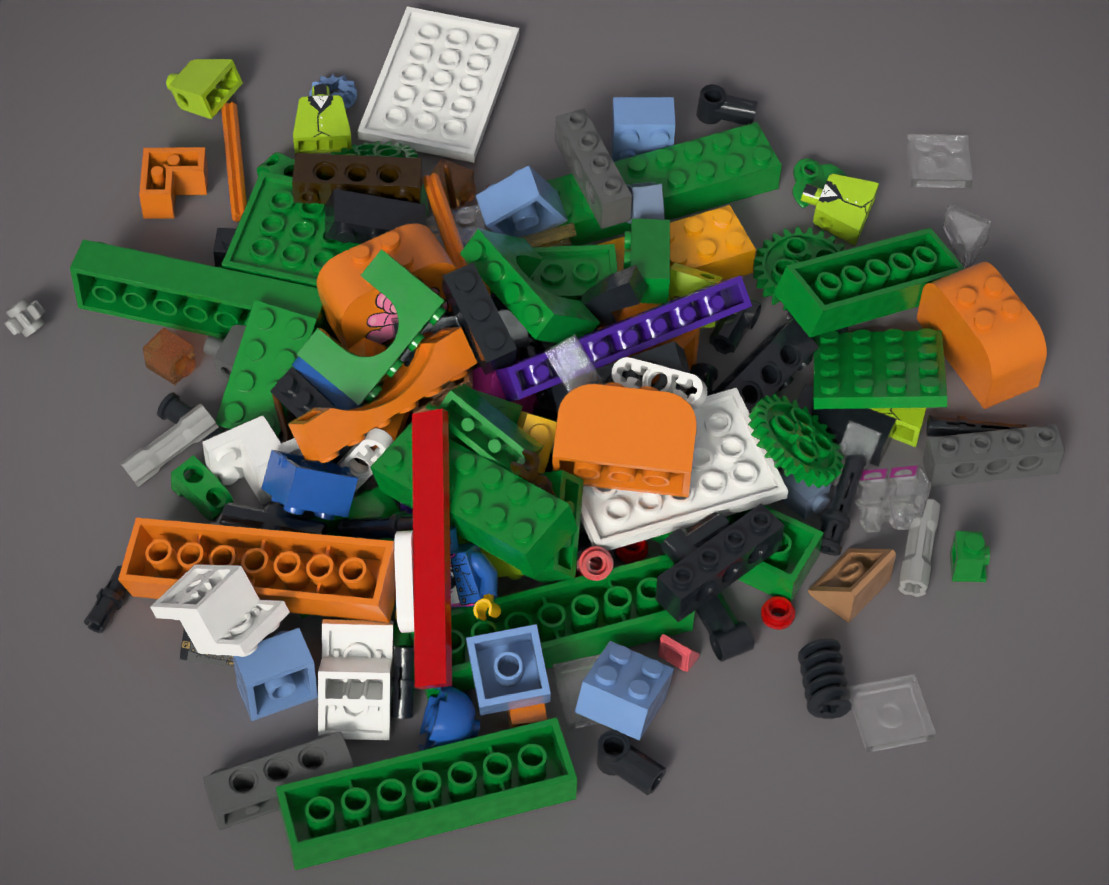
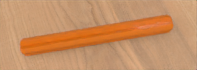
(234, 160)
(444, 219)

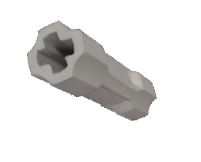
(149, 459)
(918, 552)

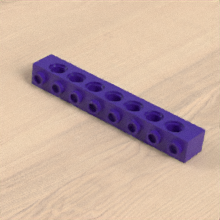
(631, 335)

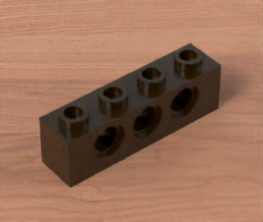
(385, 177)

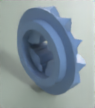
(345, 88)

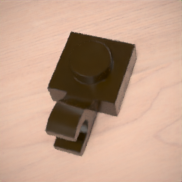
(530, 471)

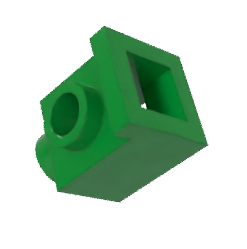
(969, 557)

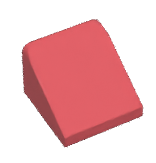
(677, 653)

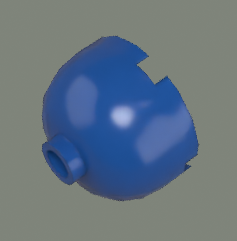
(448, 718)

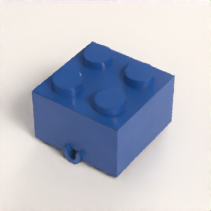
(309, 485)

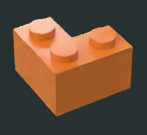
(168, 174)

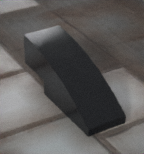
(613, 294)

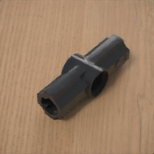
(270, 518)

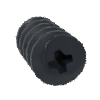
(824, 679)

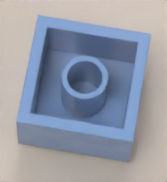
(641, 125)
(521, 204)
(508, 669)
(276, 675)
(624, 690)

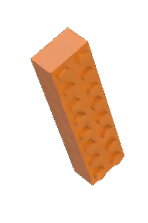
(302, 569)

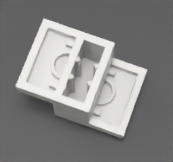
(245, 454)
(220, 610)
(355, 679)

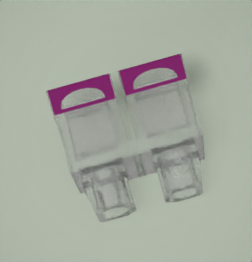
(892, 497)

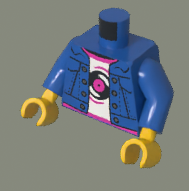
(472, 579)

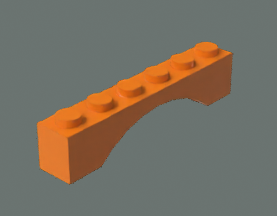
(436, 361)

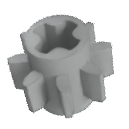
(25, 317)

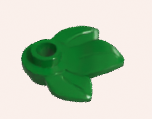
(817, 179)

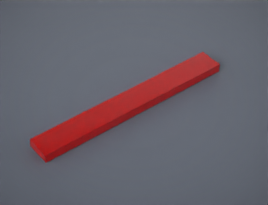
(431, 550)

